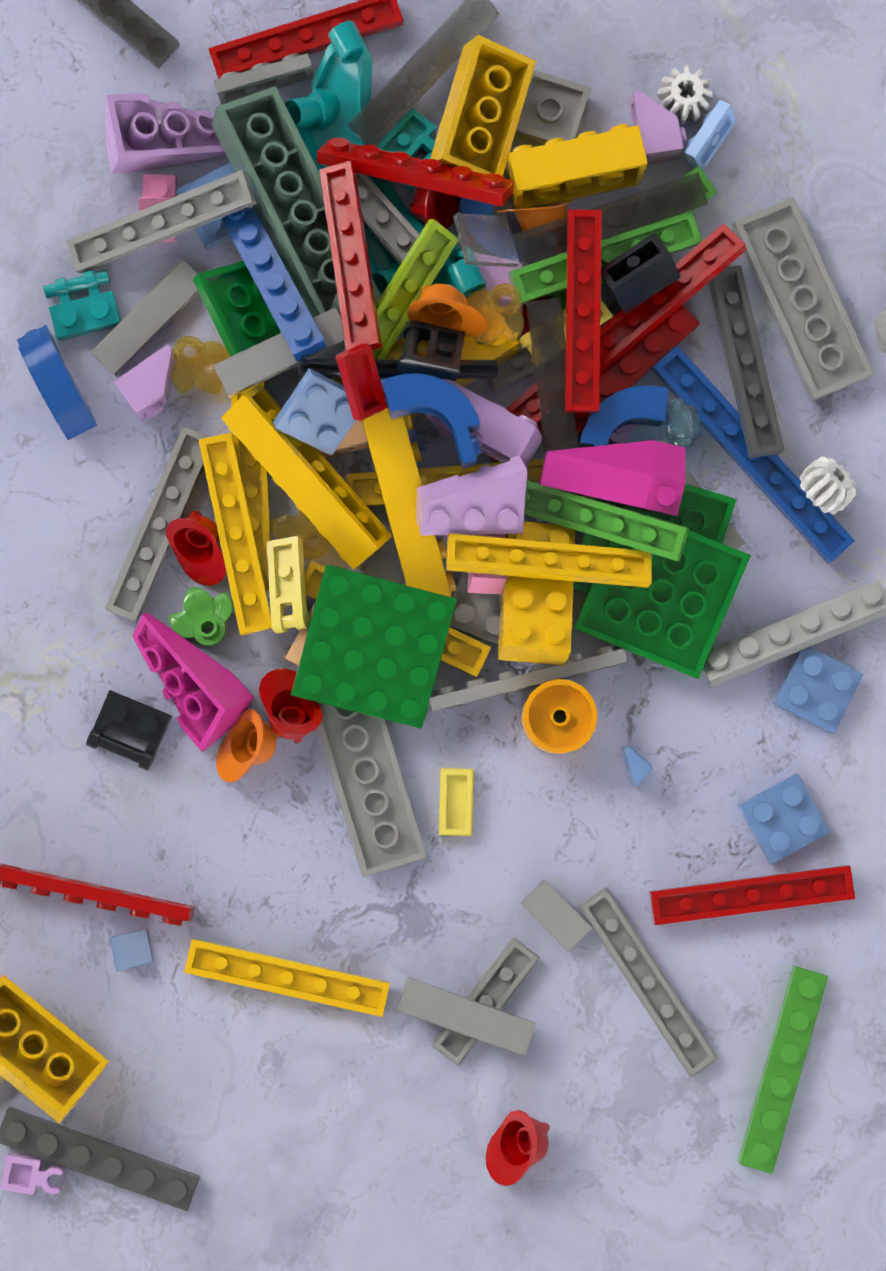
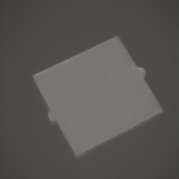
(486, 240)

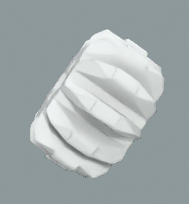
(697, 96)
(828, 485)

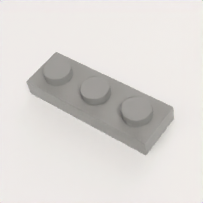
(262, 76)

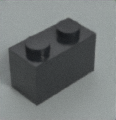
(639, 273)

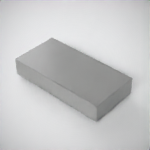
(556, 915)

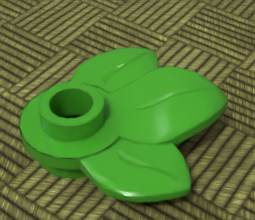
(200, 612)

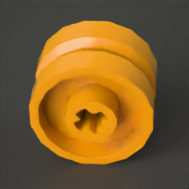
(576, 706)

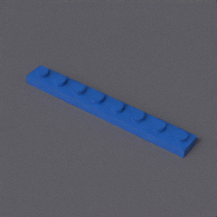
(767, 472)

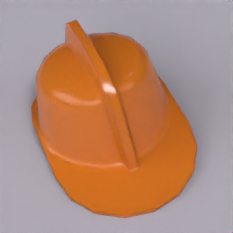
(534, 217)
(447, 308)
(246, 745)

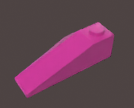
(631, 473)
(200, 687)

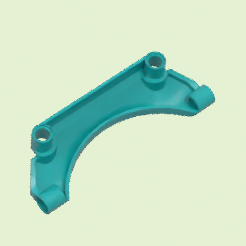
(338, 95)

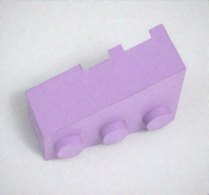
(500, 432)
(475, 503)

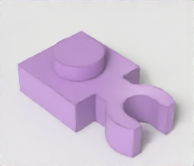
(25, 1174)

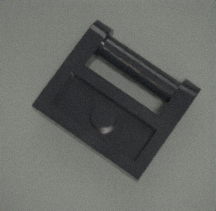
(442, 354)
(132, 719)

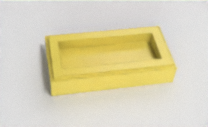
(456, 801)

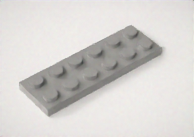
(803, 299)
(370, 789)

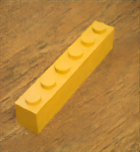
(307, 479)
(398, 481)

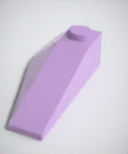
(156, 134)

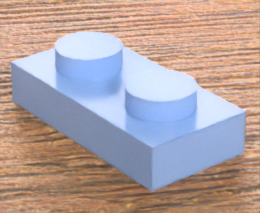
(710, 136)

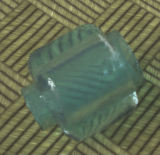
(680, 425)

